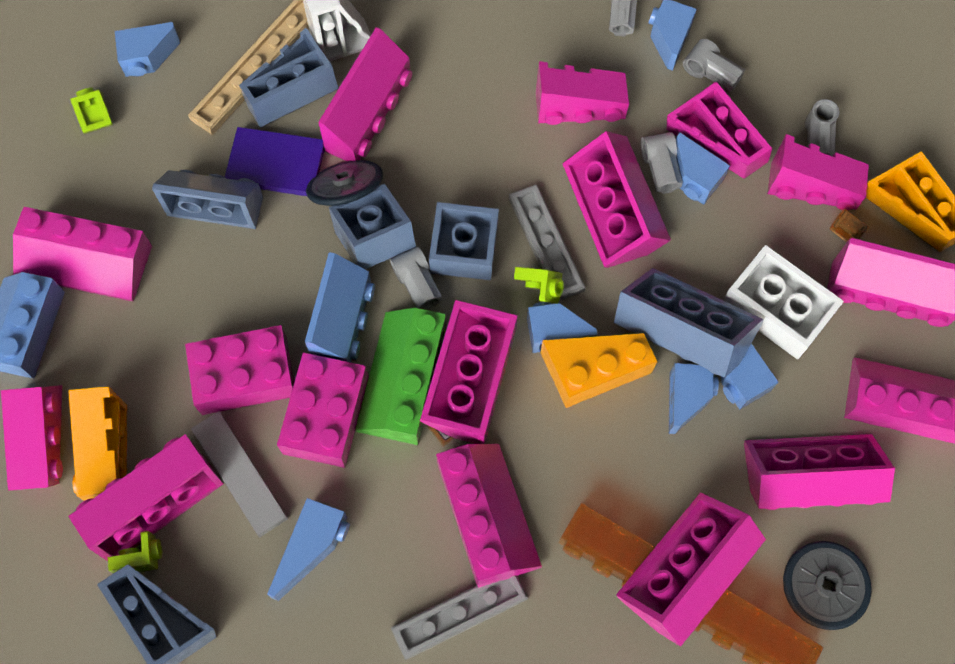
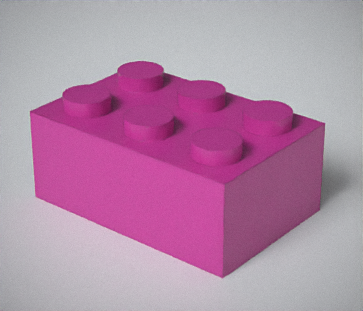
(240, 370)
(323, 410)

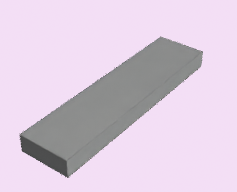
(545, 238)
(239, 474)
(457, 615)

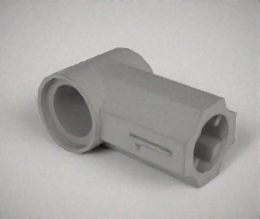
(622, 17)
(708, 62)
(821, 131)
(661, 154)
(413, 271)

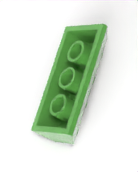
(401, 374)

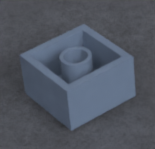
(373, 228)
(463, 241)

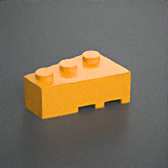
(917, 199)
(596, 364)
(97, 439)

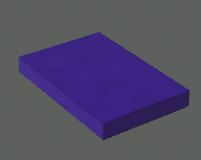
(275, 160)

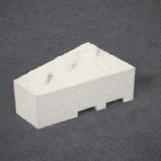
(336, 27)

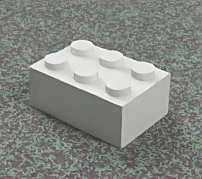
(786, 299)

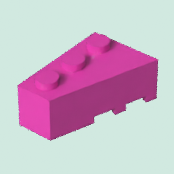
(580, 95)
(721, 129)
(817, 177)
(32, 436)

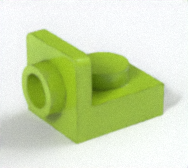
(91, 110)
(548, 282)
(140, 561)

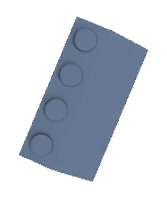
(687, 321)

